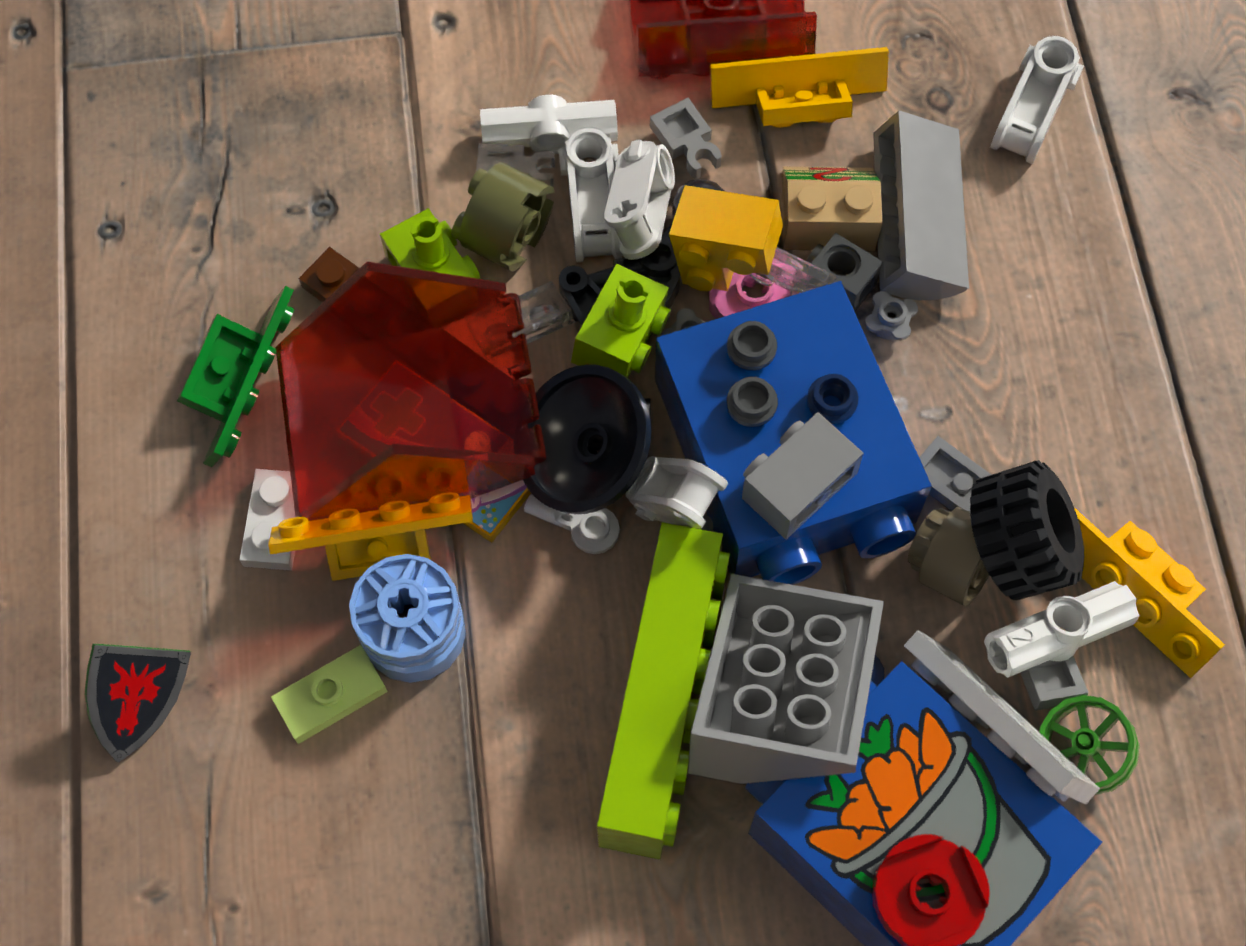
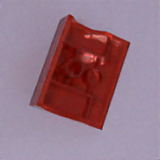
(692, 34)

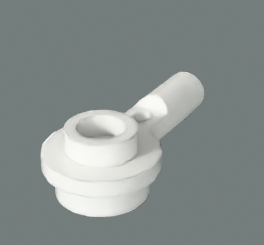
(590, 532)

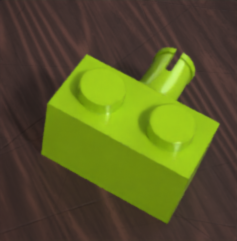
(426, 246)
(622, 322)

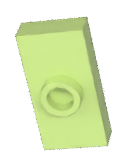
(329, 694)

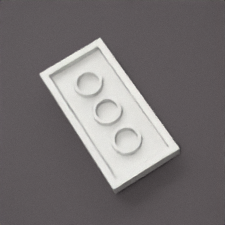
(1009, 731)

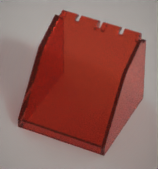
(407, 392)

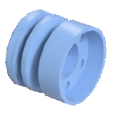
(431, 633)

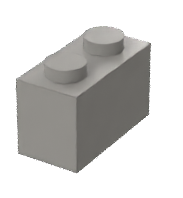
(800, 474)

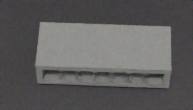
(921, 209)

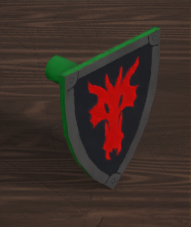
(131, 693)

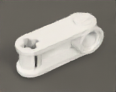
(1038, 96)
(589, 191)
(640, 197)
(675, 491)

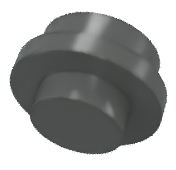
(752, 345)
(752, 402)

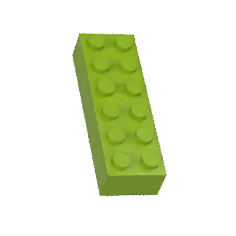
(658, 699)

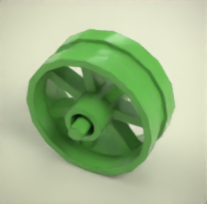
(1089, 743)

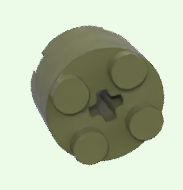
(503, 215)

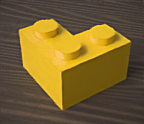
(723, 235)

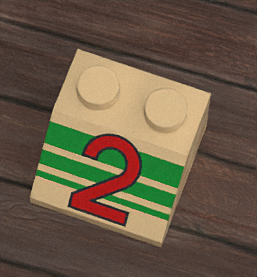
(831, 202)

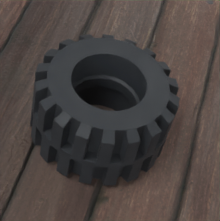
(1027, 530)

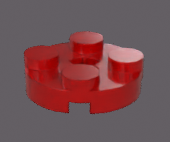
(943, 865)

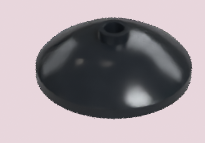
(575, 415)

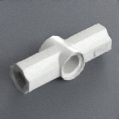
(547, 122)
(1040, 639)

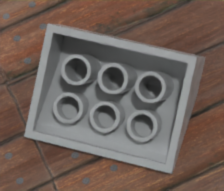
(785, 683)

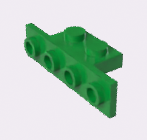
(226, 370)

